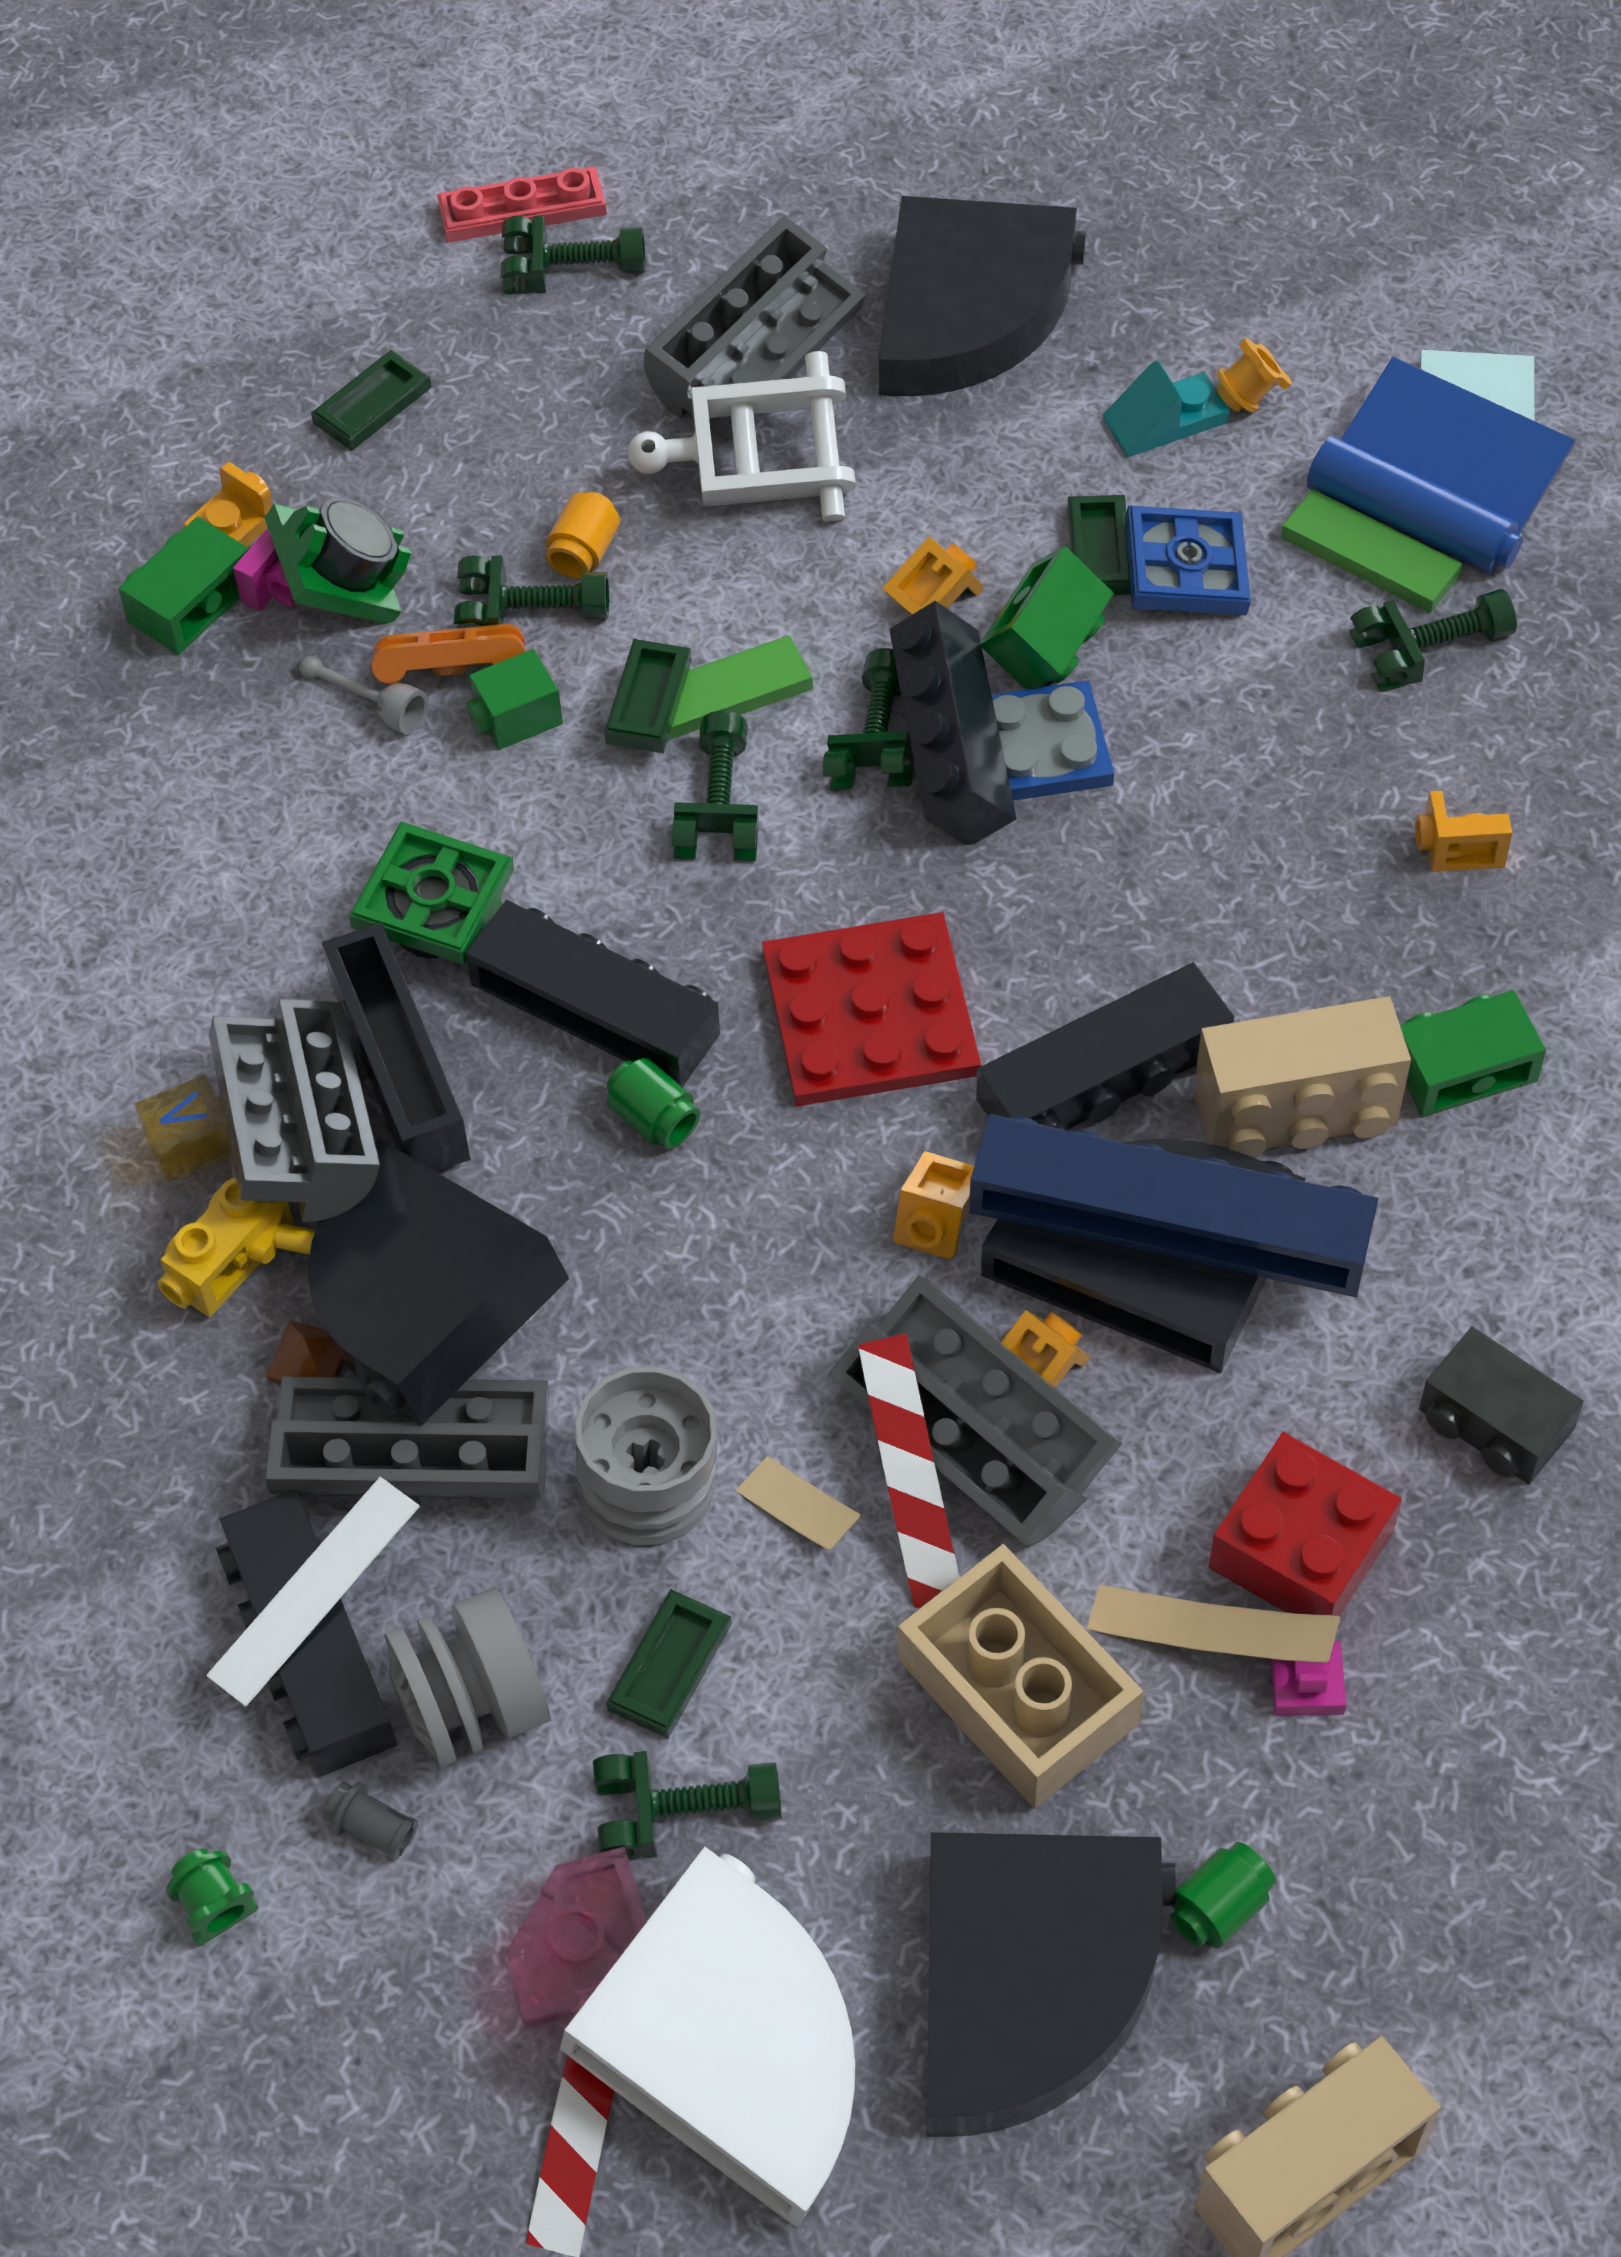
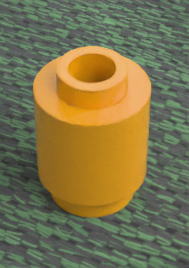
(582, 534)

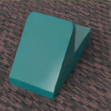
(1164, 411)

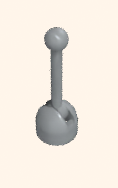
(398, 705)

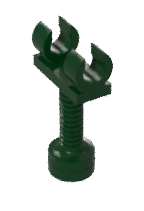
(625, 250)
(489, 577)
(1405, 663)
(722, 737)
(875, 744)
(625, 1774)

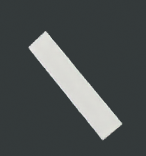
(312, 1591)

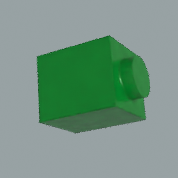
(514, 700)

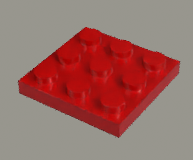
(870, 1009)

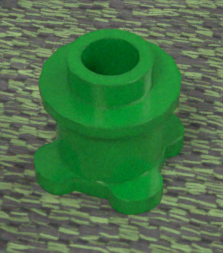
(209, 1893)

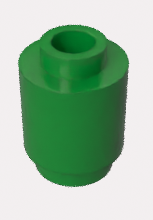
(652, 1103)
(1222, 1895)

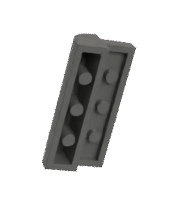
(753, 321)
(295, 1108)
(989, 1415)
(474, 1446)

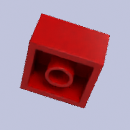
(1304, 1531)

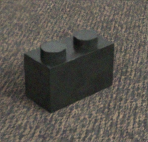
(1499, 1406)

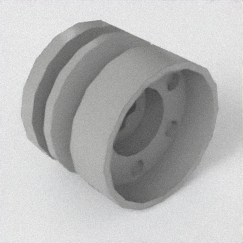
(645, 1455)
(466, 1677)

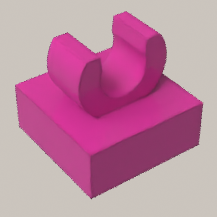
(261, 575)
(1309, 1686)

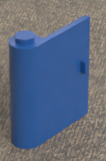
(1442, 466)

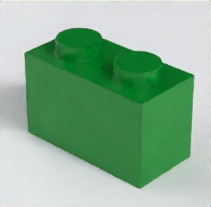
(183, 585)
(1047, 620)
(1471, 1052)

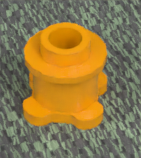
(1250, 377)

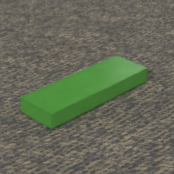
(1371, 550)
(742, 683)

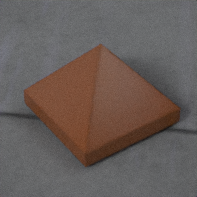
(305, 1353)

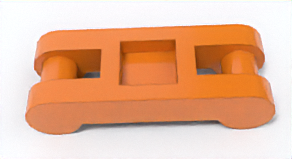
(445, 650)

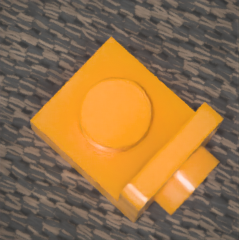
(238, 506)
(932, 576)
(1462, 841)
(934, 1205)
(1046, 1345)

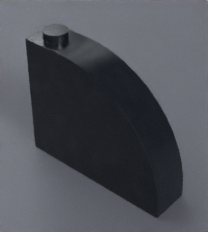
(972, 290)
(425, 1284)
(1142, 1294)
(1034, 1968)

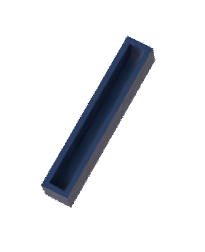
(1172, 1204)

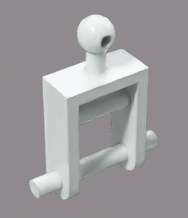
(818, 391)

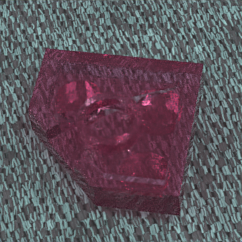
(574, 1936)

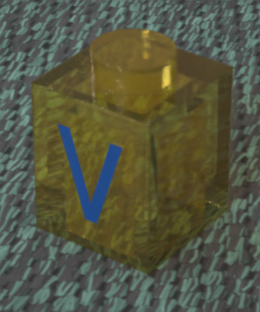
(185, 1127)

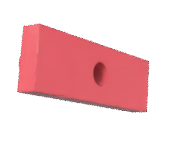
(557, 196)

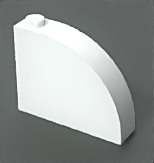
(728, 2035)

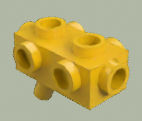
(225, 1246)

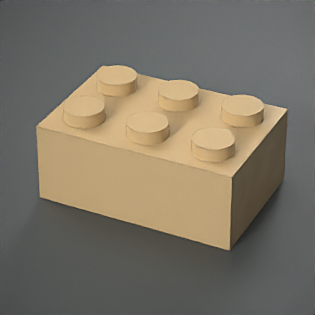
(1302, 1077)
(1019, 1675)
(1316, 2152)

